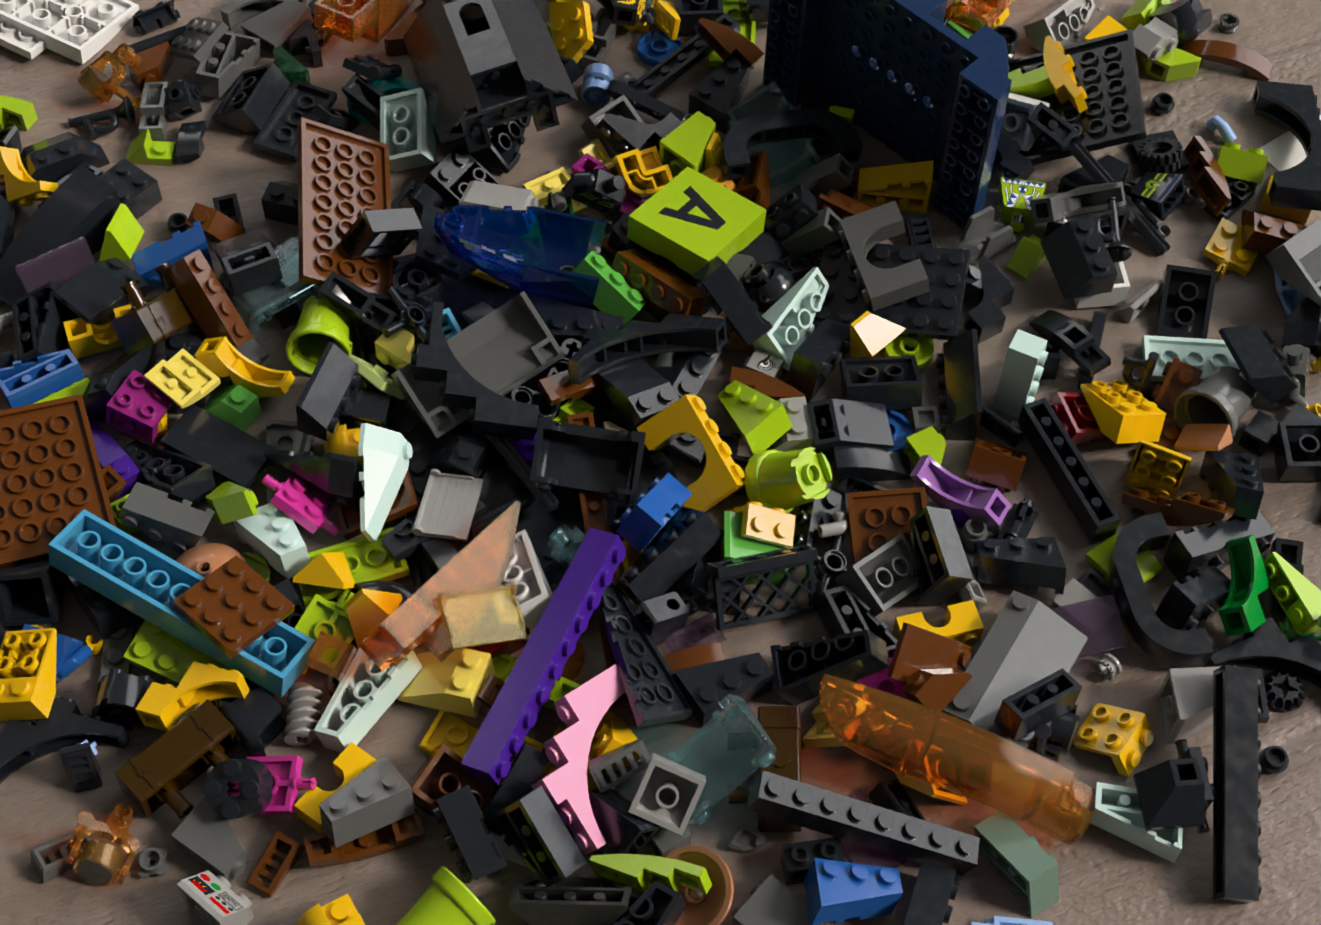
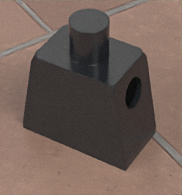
(665, 615)

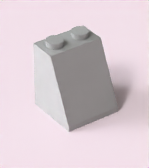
(498, 196)
(1186, 701)

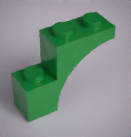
(1248, 579)

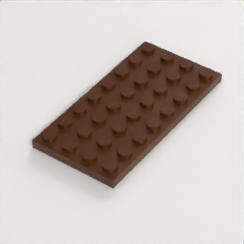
(336, 183)

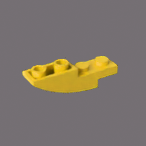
(1061, 74)

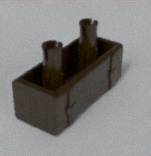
(151, 319)
(785, 731)
(177, 760)

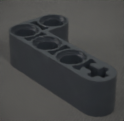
(529, 396)

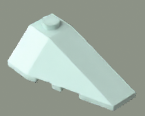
(385, 466)

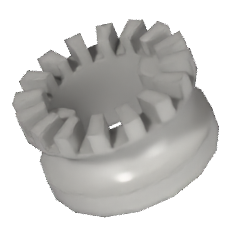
(1108, 666)

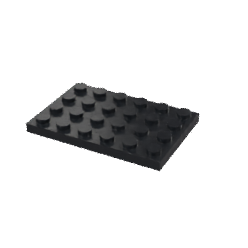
(924, 316)

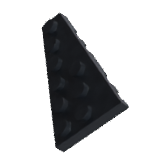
(646, 677)

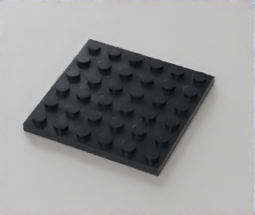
(1114, 102)

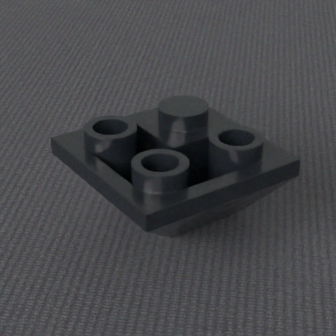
(1172, 794)

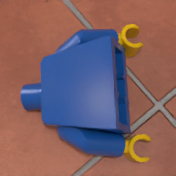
(70, 652)

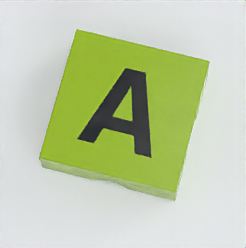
(695, 221)

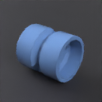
(594, 84)

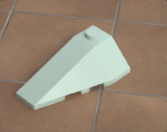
(793, 316)

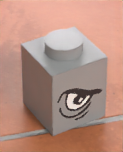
(765, 363)

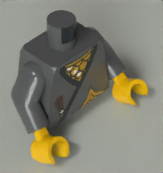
(1300, 359)

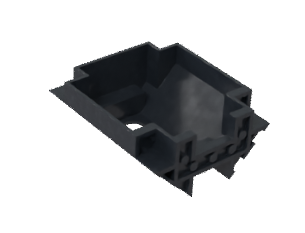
(486, 67)

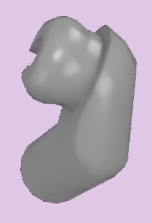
(835, 528)

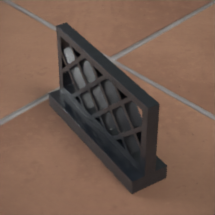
(755, 565)

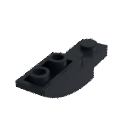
(1073, 339)

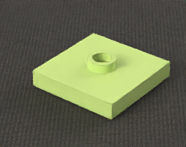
(378, 377)

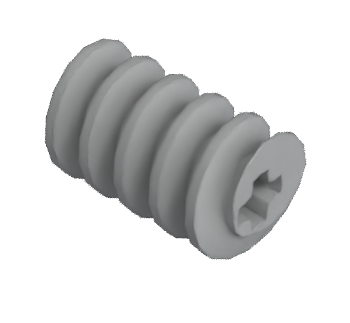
(302, 714)

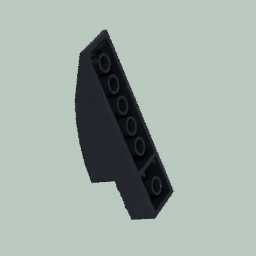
(77, 209)

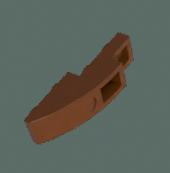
(1178, 511)

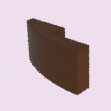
(695, 656)

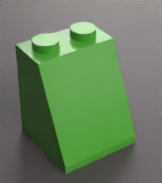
(737, 546)

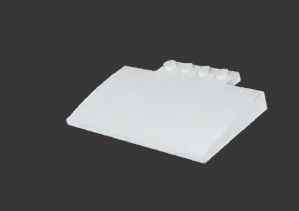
(64, 26)

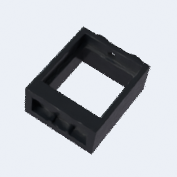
(382, 233)

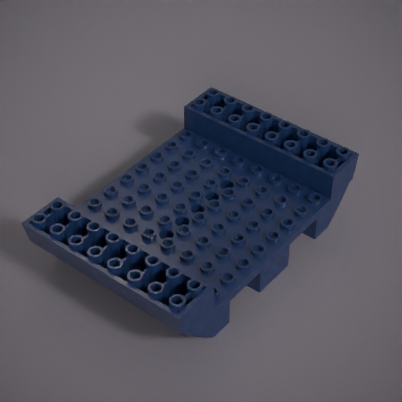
(905, 79)

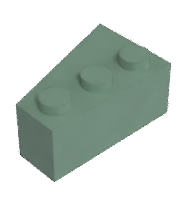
(1021, 860)

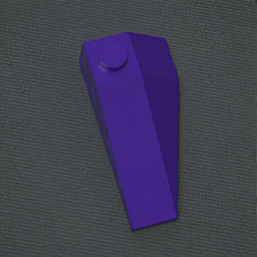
(111, 453)

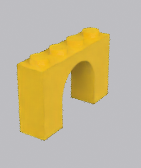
(720, 474)

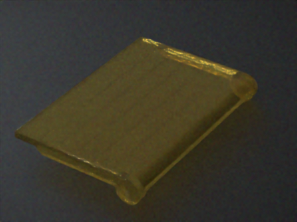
(482, 616)

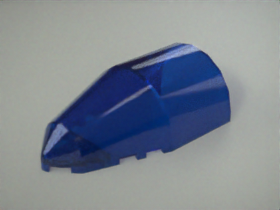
(525, 248)

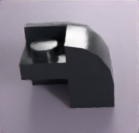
(1185, 17)

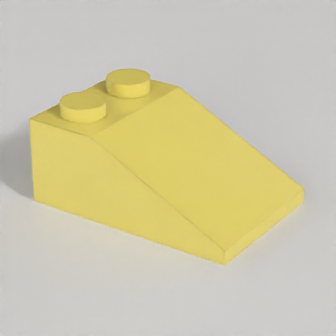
(450, 684)

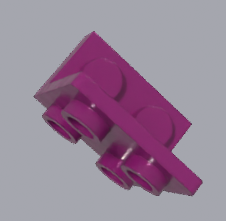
(137, 408)

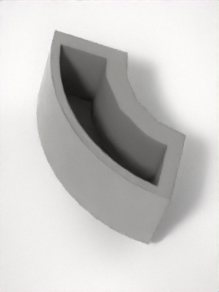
(1155, 39)

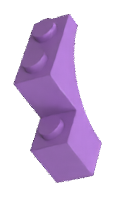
(955, 493)

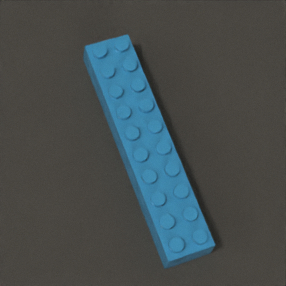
(148, 584)

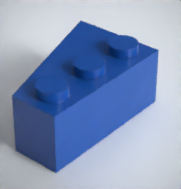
(172, 251)
(37, 379)
(652, 511)
(850, 890)

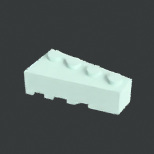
(1021, 373)
(363, 699)

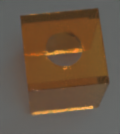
(337, 669)

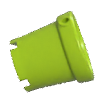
(315, 328)
(787, 478)
(447, 903)

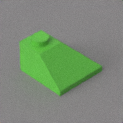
(235, 406)

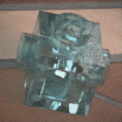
(560, 537)

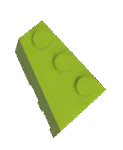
(754, 415)

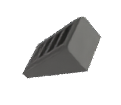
(624, 773)
(48, 851)

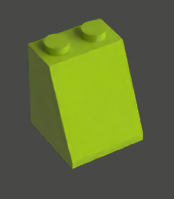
(687, 144)

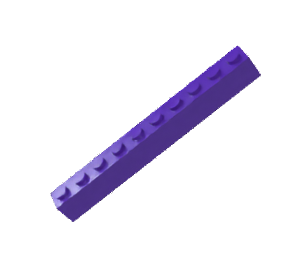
(544, 657)

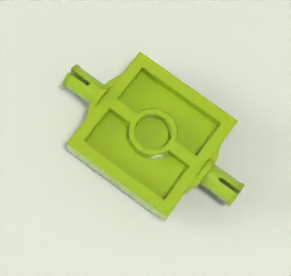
(329, 618)

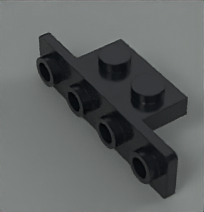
(815, 514)

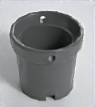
(1216, 400)

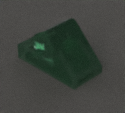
(290, 67)

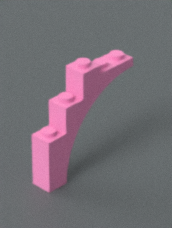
(570, 750)

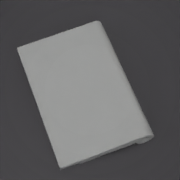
(448, 506)

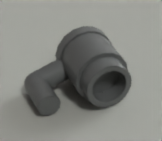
(974, 530)

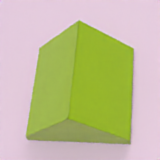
(121, 235)

